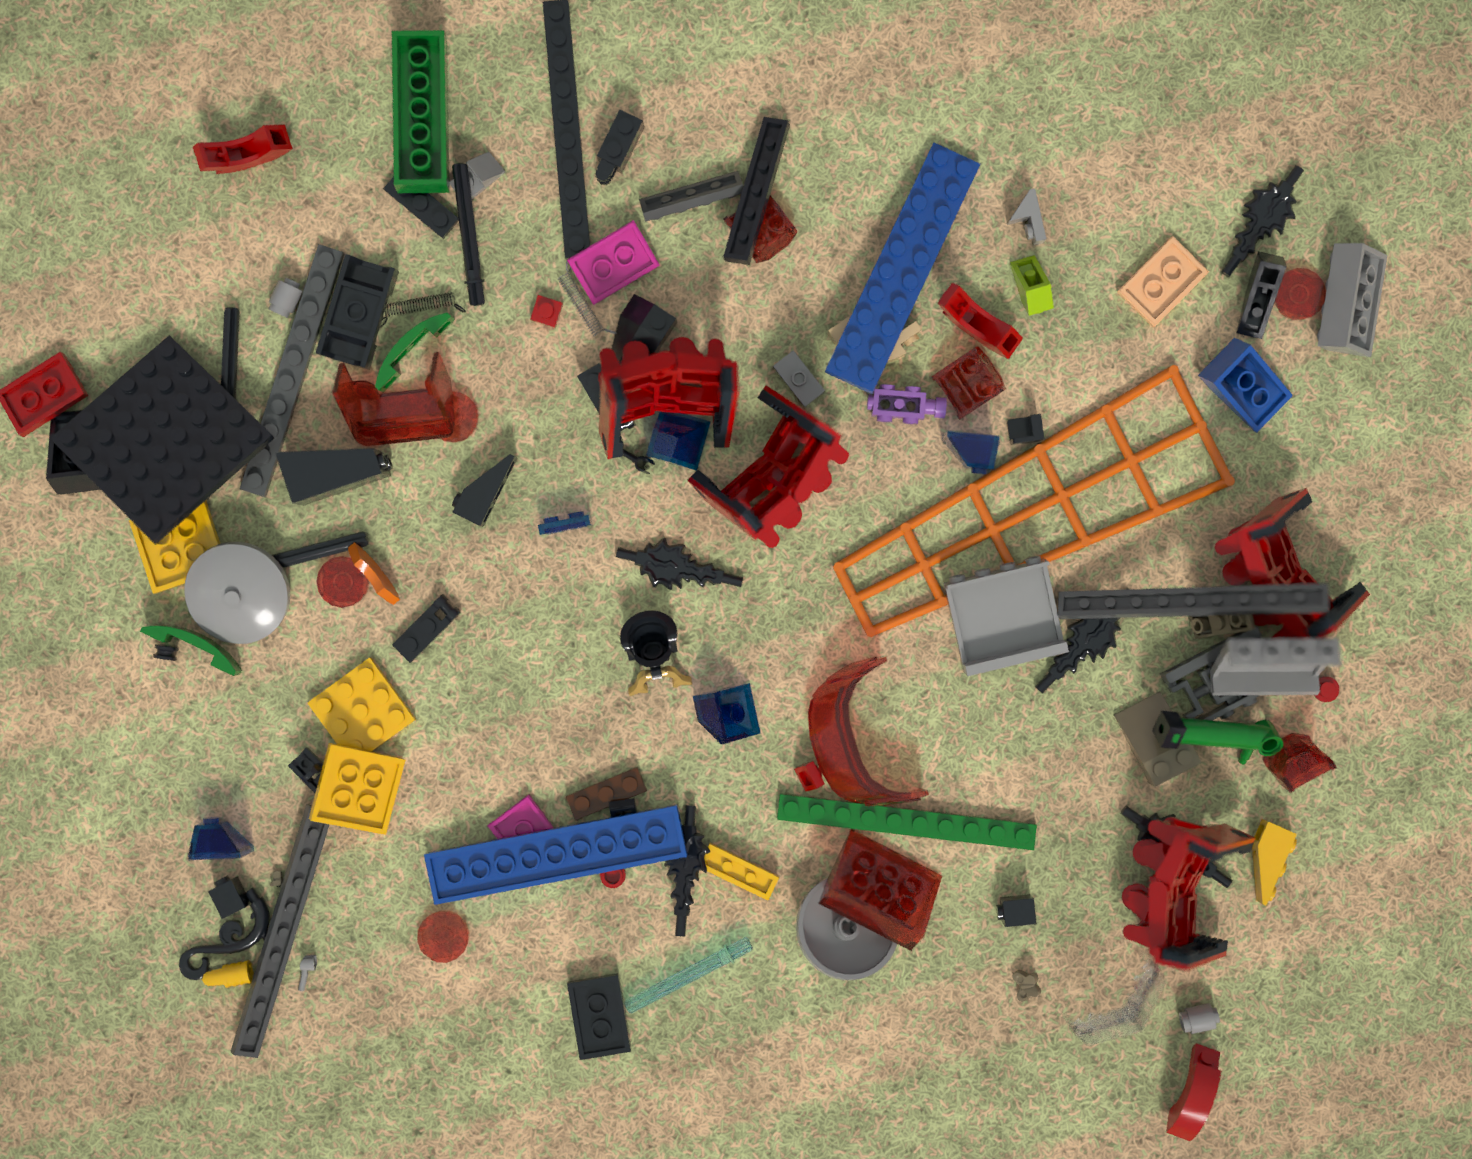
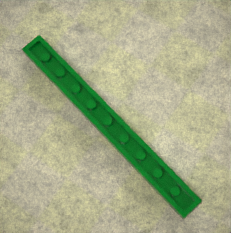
(907, 821)

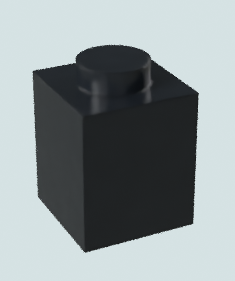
(228, 896)
(1016, 910)

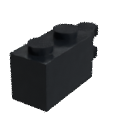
(618, 146)

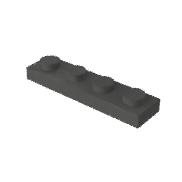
(691, 196)

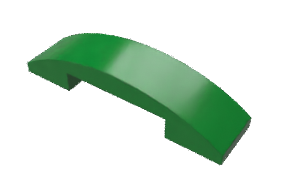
(387, 372)
(222, 659)

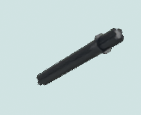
(468, 234)
(230, 350)
(320, 549)

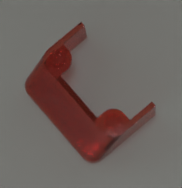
(397, 415)

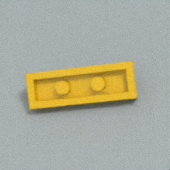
(740, 871)

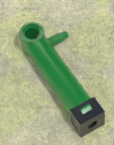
(1261, 736)

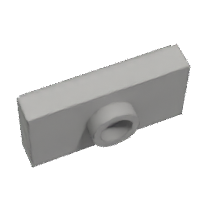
(798, 378)

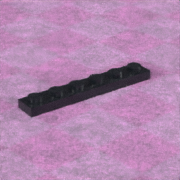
(756, 191)

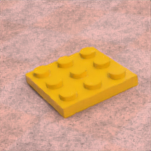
(172, 557)
(362, 708)
(357, 789)

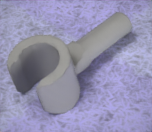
(308, 963)

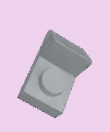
(482, 173)
(1030, 212)

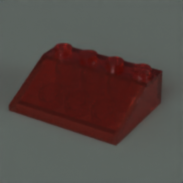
(881, 890)

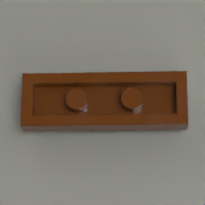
(600, 794)

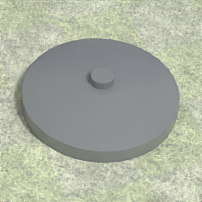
(237, 592)
(838, 944)

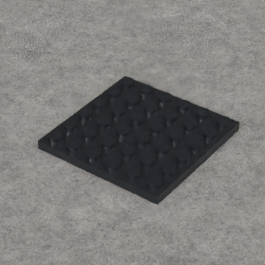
(162, 439)

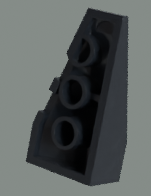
(642, 323)

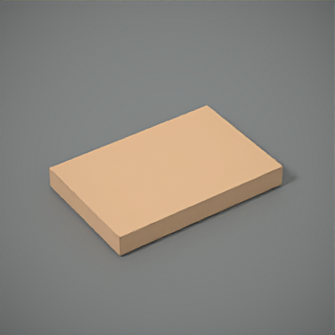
(1163, 281)

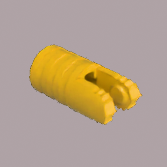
(230, 975)

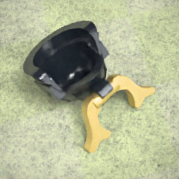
(650, 641)

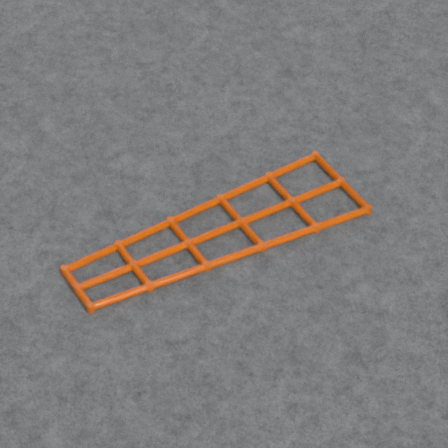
(1061, 495)

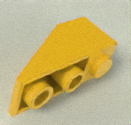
(1269, 856)

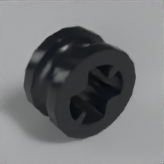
(165, 652)

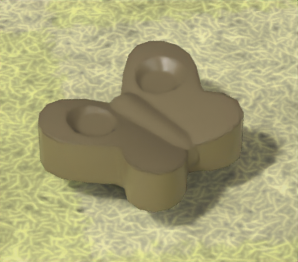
(1027, 984)

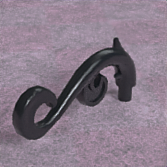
(230, 945)

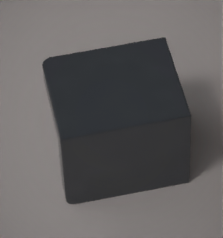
(1025, 429)

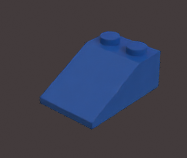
(1245, 384)

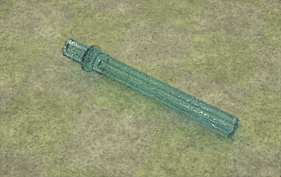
(688, 975)

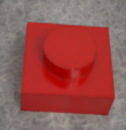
(546, 311)
(809, 776)

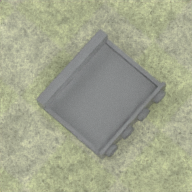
(1004, 616)
(1272, 666)

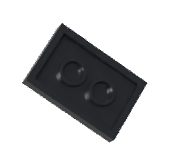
(599, 1016)

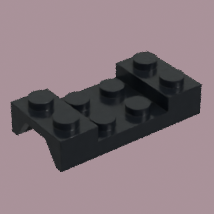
(356, 312)

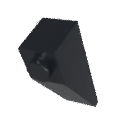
(1261, 294)
(481, 495)

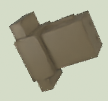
(277, 878)

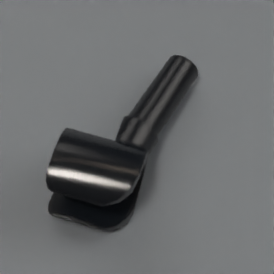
(639, 461)

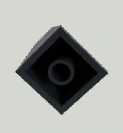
(326, 473)

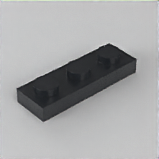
(426, 209)

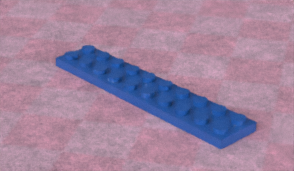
(902, 268)
(556, 854)

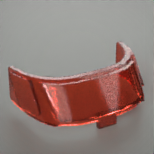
(835, 743)

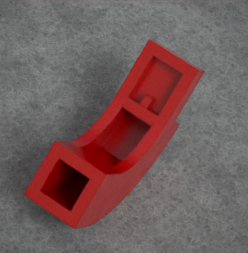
(243, 153)
(979, 323)
(1198, 1096)

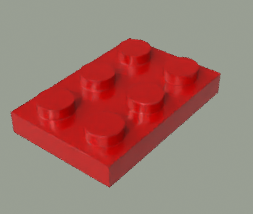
(42, 394)

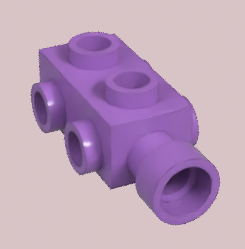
(898, 403)

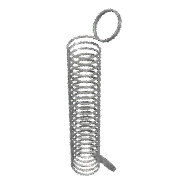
(607, 330)

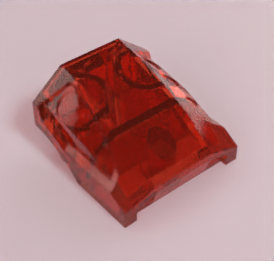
(774, 234)
(967, 388)
(1298, 762)

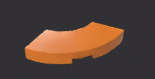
(373, 573)

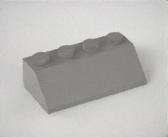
(1352, 299)

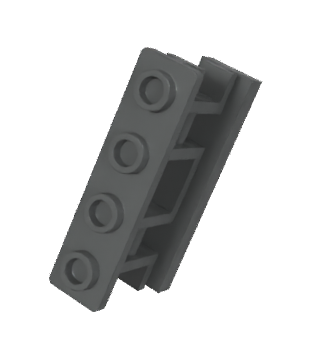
(1197, 661)

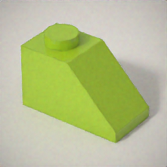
(1032, 285)

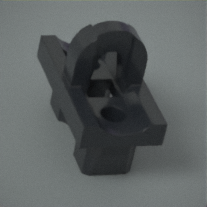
(306, 766)

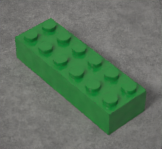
(420, 111)

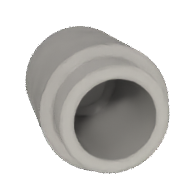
(285, 297)
(1199, 1018)

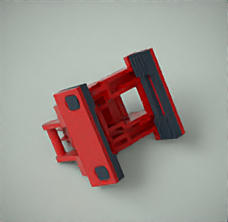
(661, 390)
(793, 477)
(1270, 559)
(1170, 902)

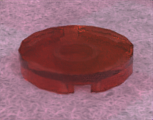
(1300, 294)
(465, 416)
(341, 582)
(444, 928)

